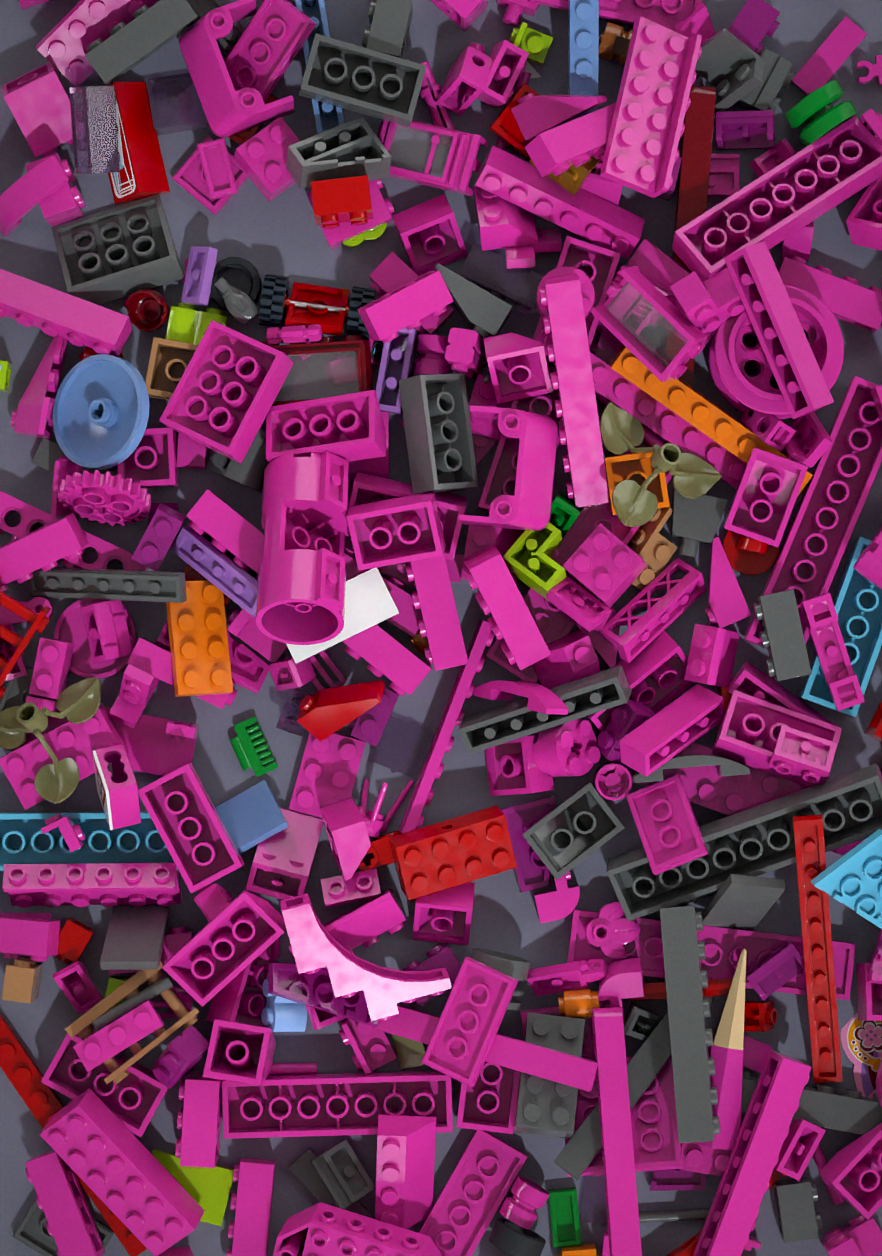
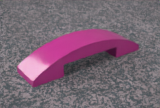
(28, 192)
(832, 652)
(539, 697)

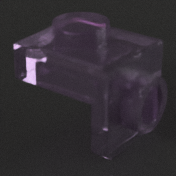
(290, 712)

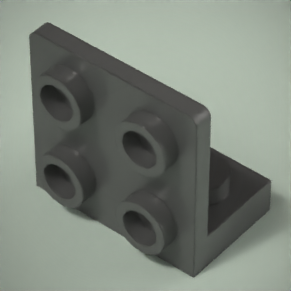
(730, 68)

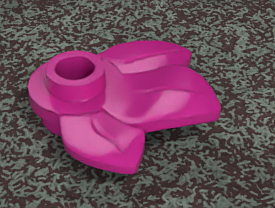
(616, 931)

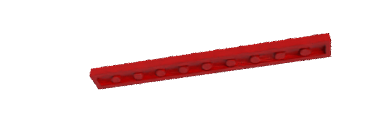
(817, 950)
(43, 1104)

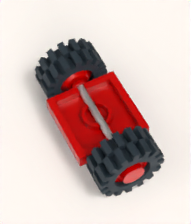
(313, 305)

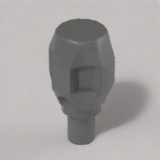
(237, 302)

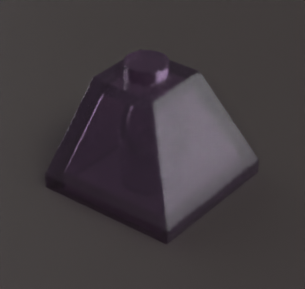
(175, 104)

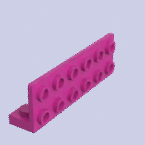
(153, 745)

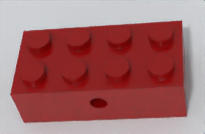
(452, 852)

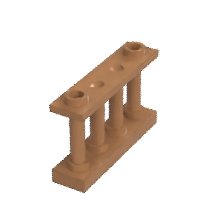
(84, 1028)

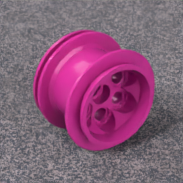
(730, 355)

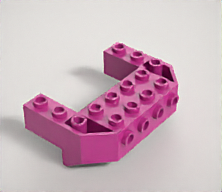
(338, 1232)

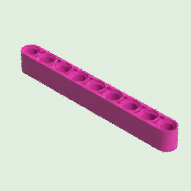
(616, 1132)

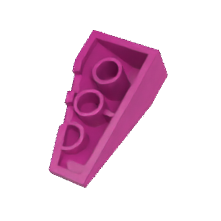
(243, 996)

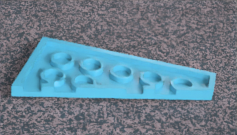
(857, 879)

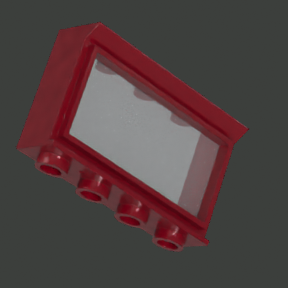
(325, 369)

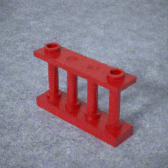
(38, 622)

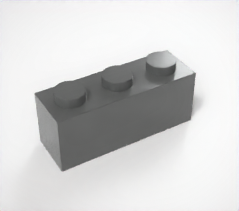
(782, 635)

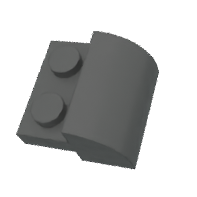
(250, 471)

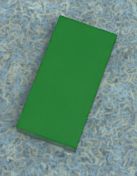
(564, 1217)

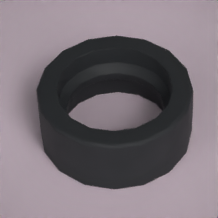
(238, 263)
(516, 1239)

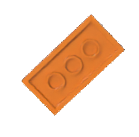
(199, 642)

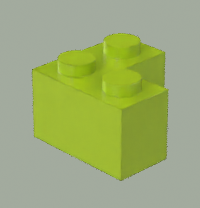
(532, 562)

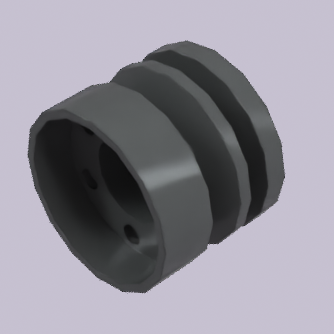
(507, 964)

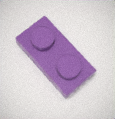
(199, 275)

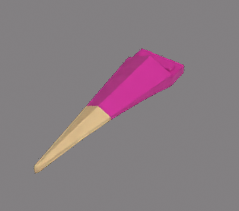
(727, 1050)

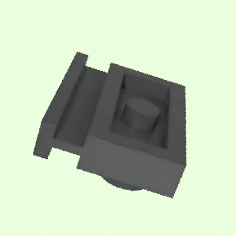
(343, 1174)

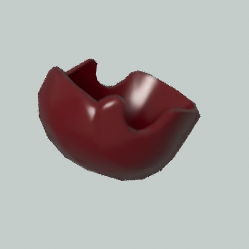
(147, 309)

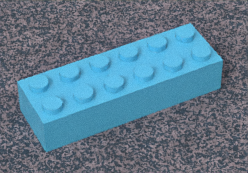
(860, 623)

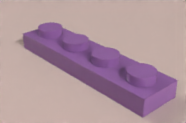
(217, 568)

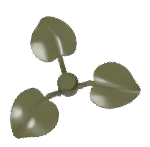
(634, 503)
(79, 704)

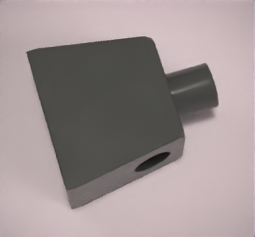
(695, 520)

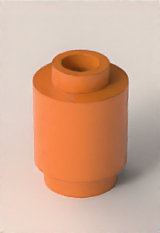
(578, 1003)

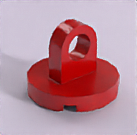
(748, 554)

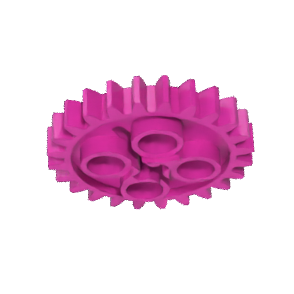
(104, 498)

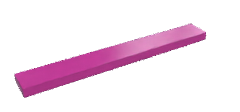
(504, 1051)

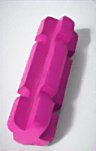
(294, 334)

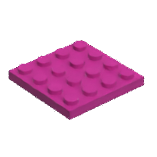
(652, 1123)

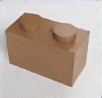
(22, 980)

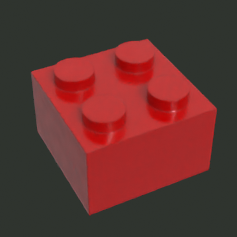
(342, 201)

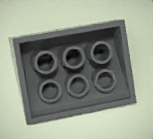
(117, 251)

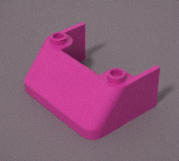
(225, 108)
(534, 475)

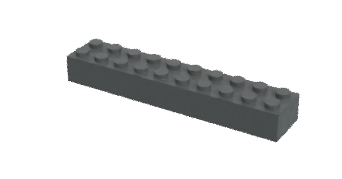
(752, 842)

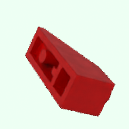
(337, 706)

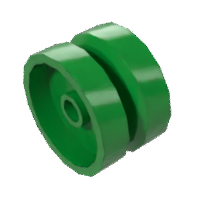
(819, 112)

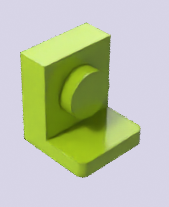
(533, 42)

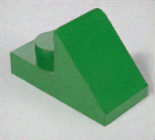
(563, 513)

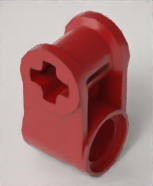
(380, 851)

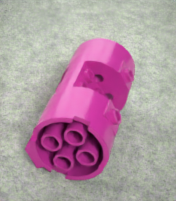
(303, 548)

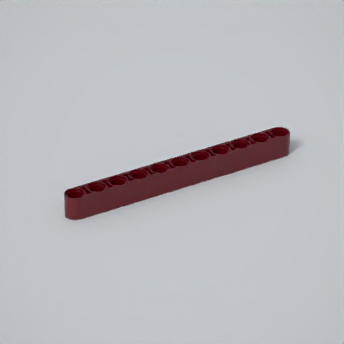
(694, 170)

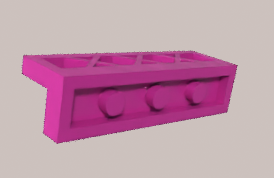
(660, 611)

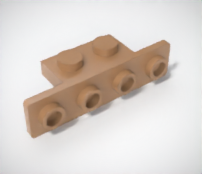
(652, 547)

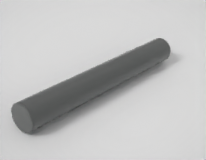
(132, 1003)
(673, 1215)

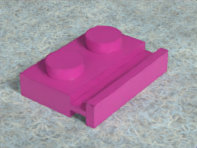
(723, 175)
(484, 395)

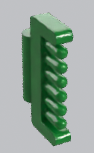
(245, 748)

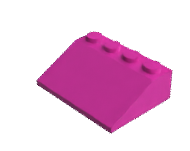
(226, 391)

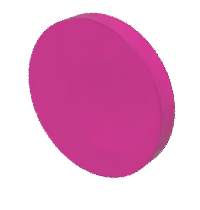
(72, 629)

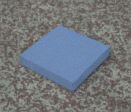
(252, 816)

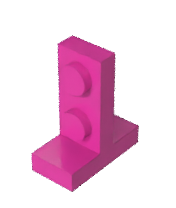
(134, 696)

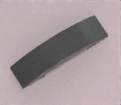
(725, 767)

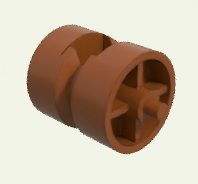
(614, 43)

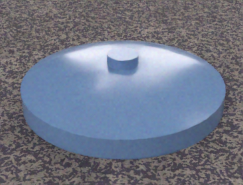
(101, 411)

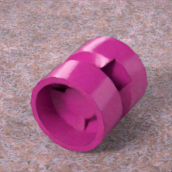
(431, 355)
(612, 781)
(525, 1200)

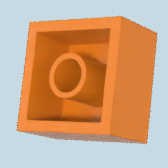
(636, 468)

